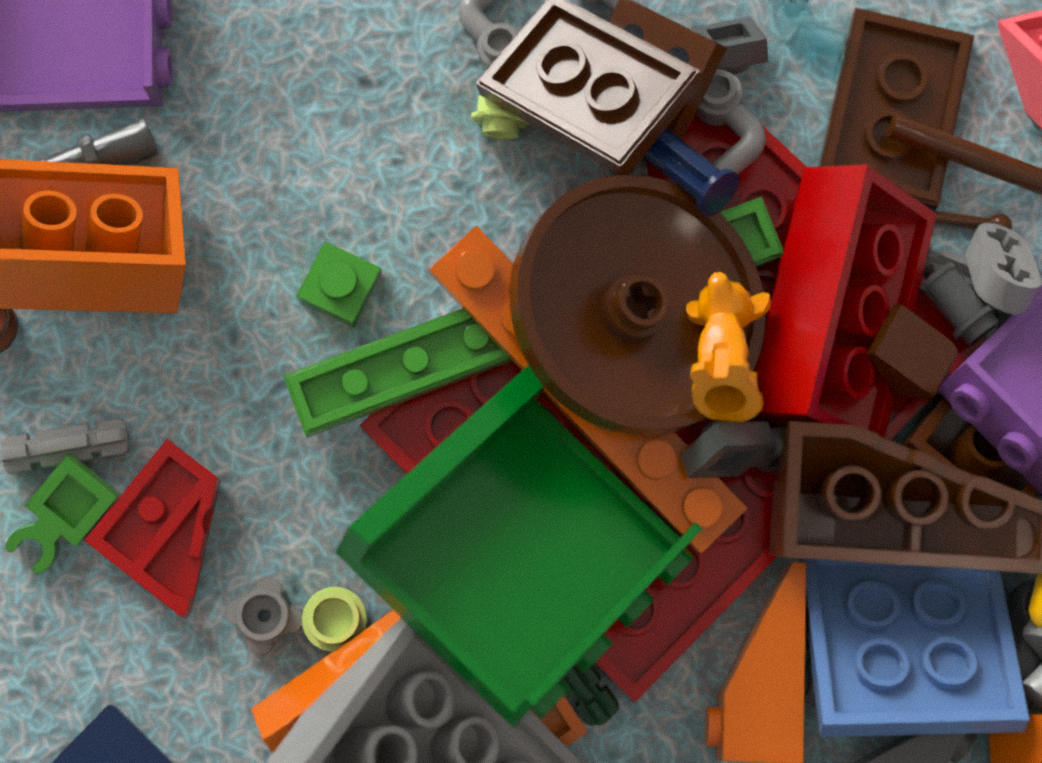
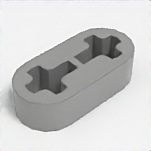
(1002, 268)

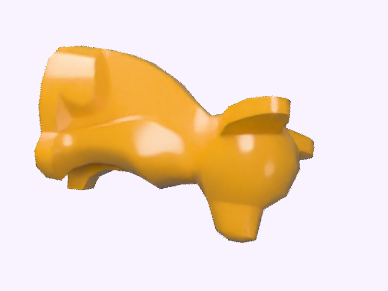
(722, 379)

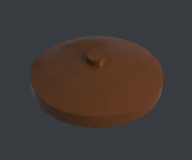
(607, 295)

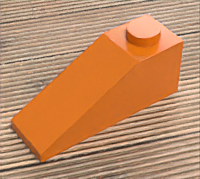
(763, 693)

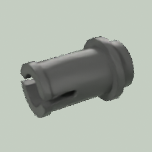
(960, 304)

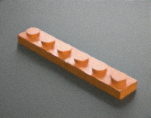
(479, 281)

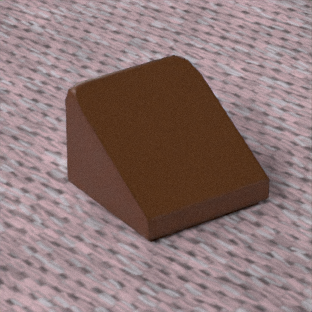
(911, 354)

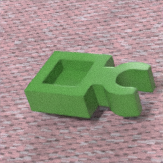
(66, 506)

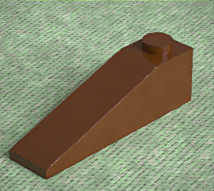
(876, 501)

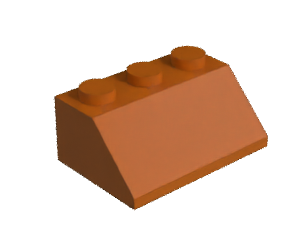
(90, 237)

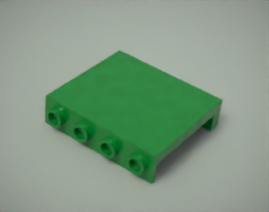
(514, 552)

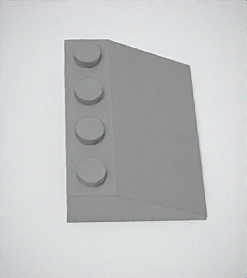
(411, 708)

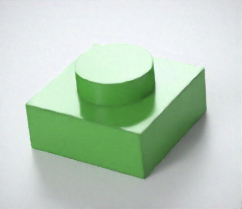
(339, 284)

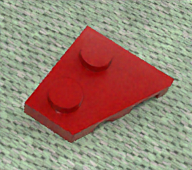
(162, 527)

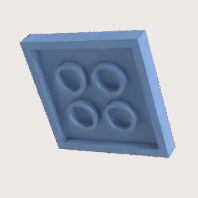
(911, 650)

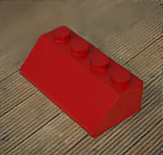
(845, 263)

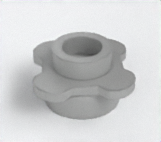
(245, 614)

